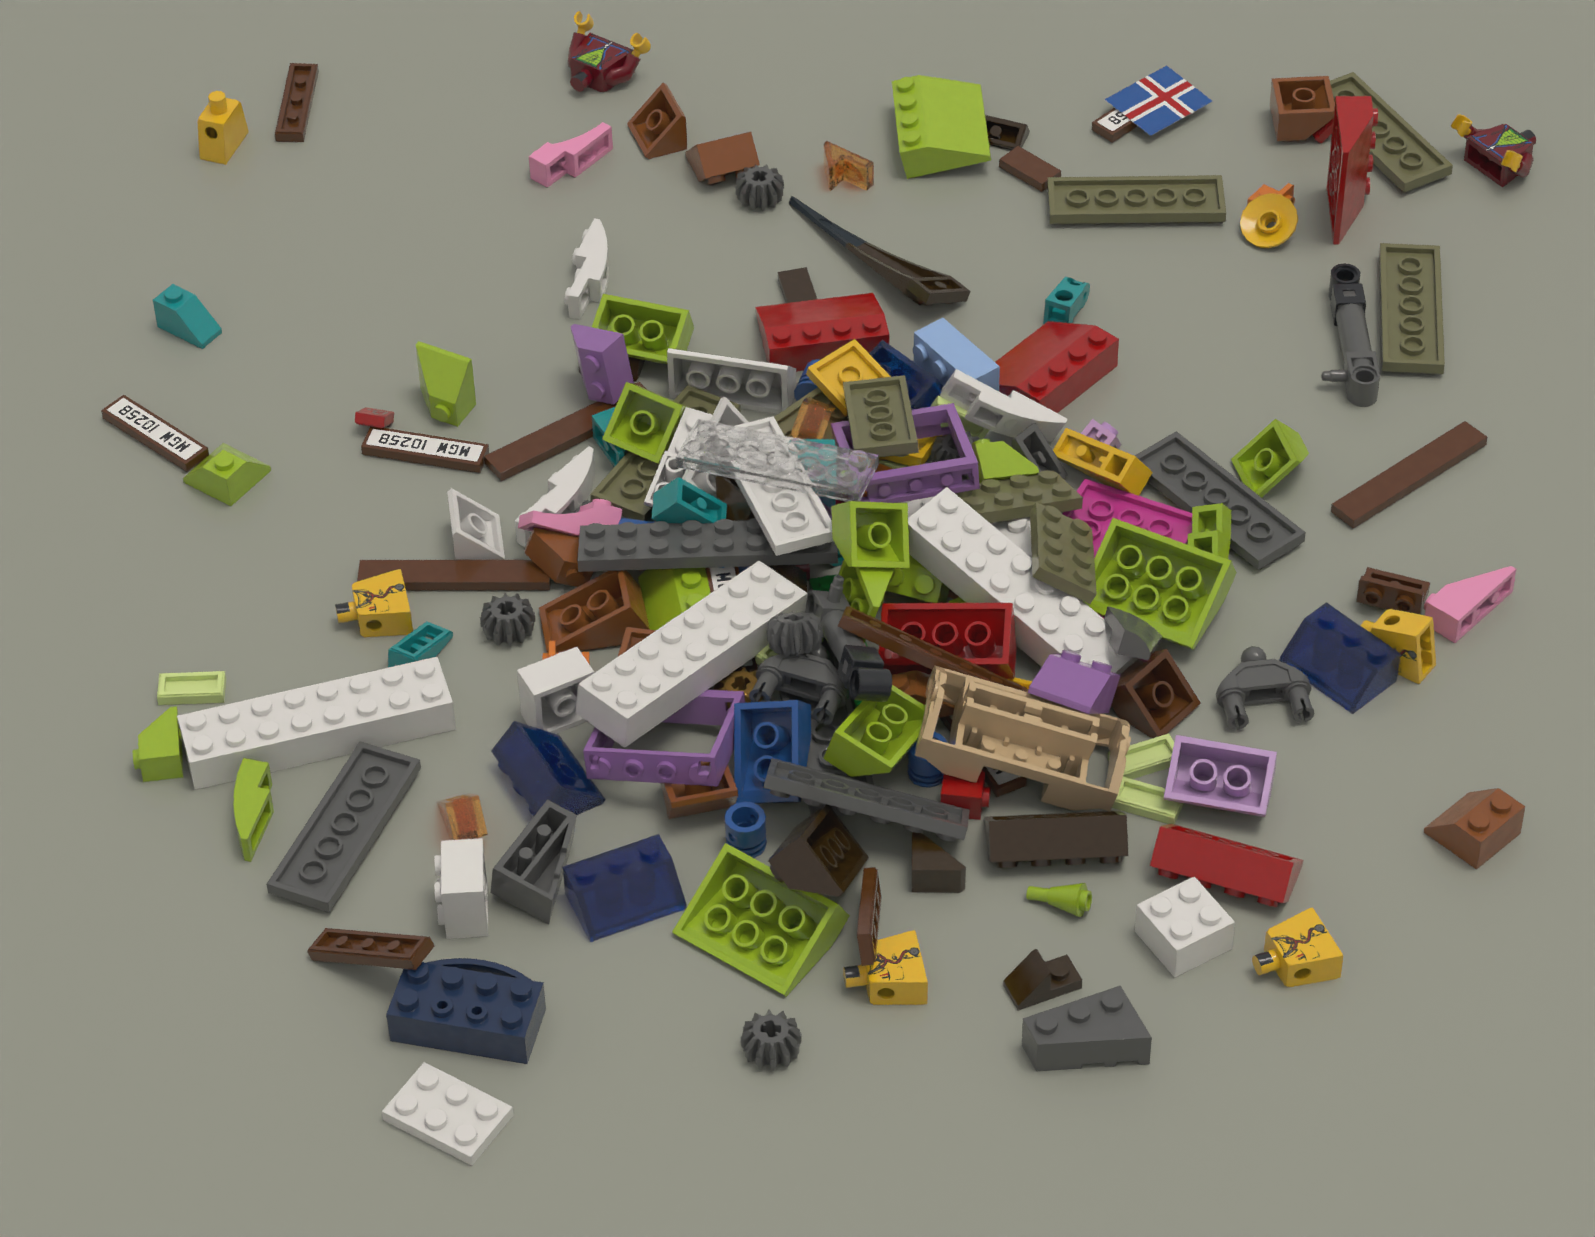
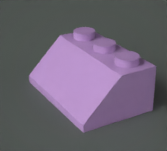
(1220, 776)

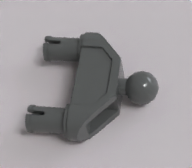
(804, 676)
(1261, 682)

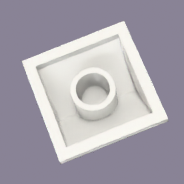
(474, 529)

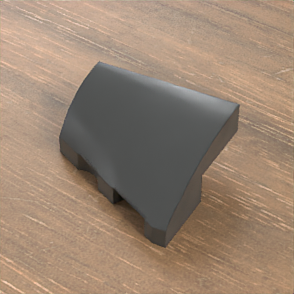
(1131, 634)

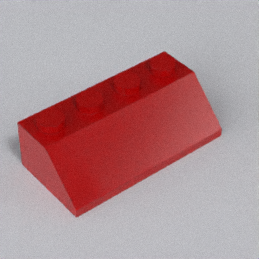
(969, 630)
(1226, 864)

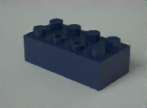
(468, 1009)

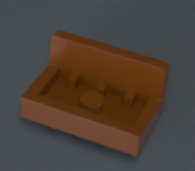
(1392, 591)

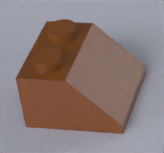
(1300, 106)
(722, 157)
(1478, 825)

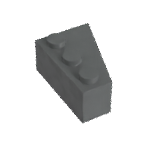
(534, 863)
(1087, 1032)

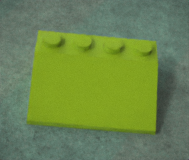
(939, 124)
(1160, 581)
(759, 922)

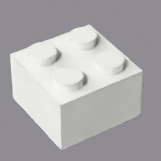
(550, 690)
(462, 888)
(1184, 926)

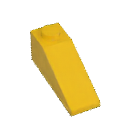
(1102, 462)

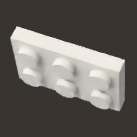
(447, 1113)

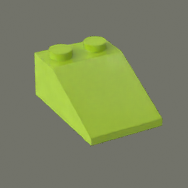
(865, 587)

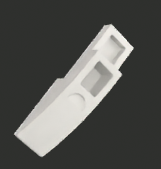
(591, 270)
(997, 411)
(667, 468)
(566, 490)

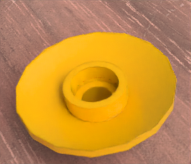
(1263, 211)

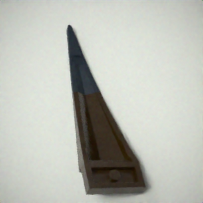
(914, 280)

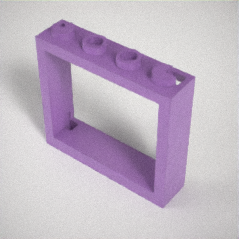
(923, 479)
(685, 768)

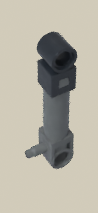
(1348, 313)
(859, 665)

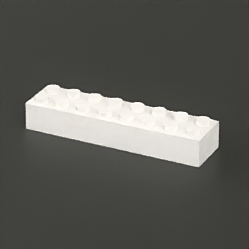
(990, 568)
(686, 655)
(317, 721)

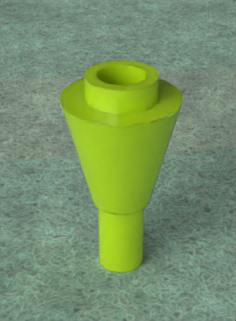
(1069, 898)

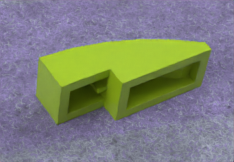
(1211, 529)
(252, 804)

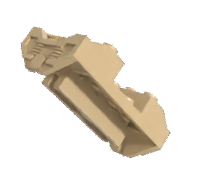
(1022, 737)

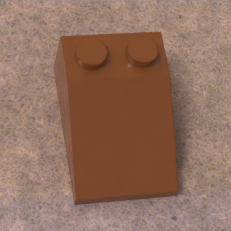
(594, 613)

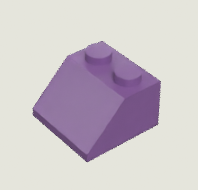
(602, 362)
(1076, 683)

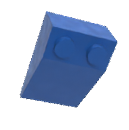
(768, 732)

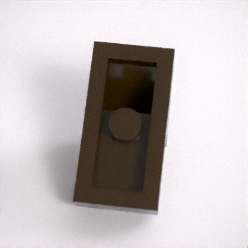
(1040, 981)

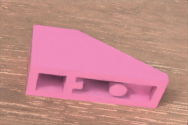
(1468, 601)

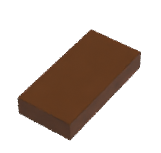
(1028, 168)

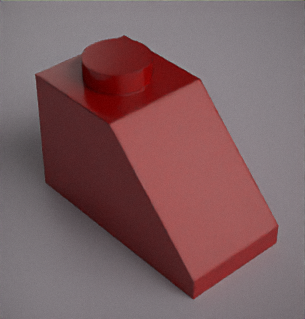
(966, 794)

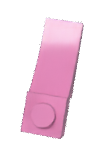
(570, 156)
(597, 511)

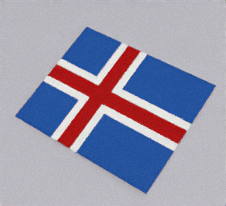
(1158, 100)

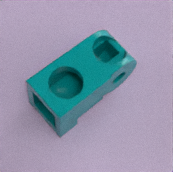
(1066, 300)

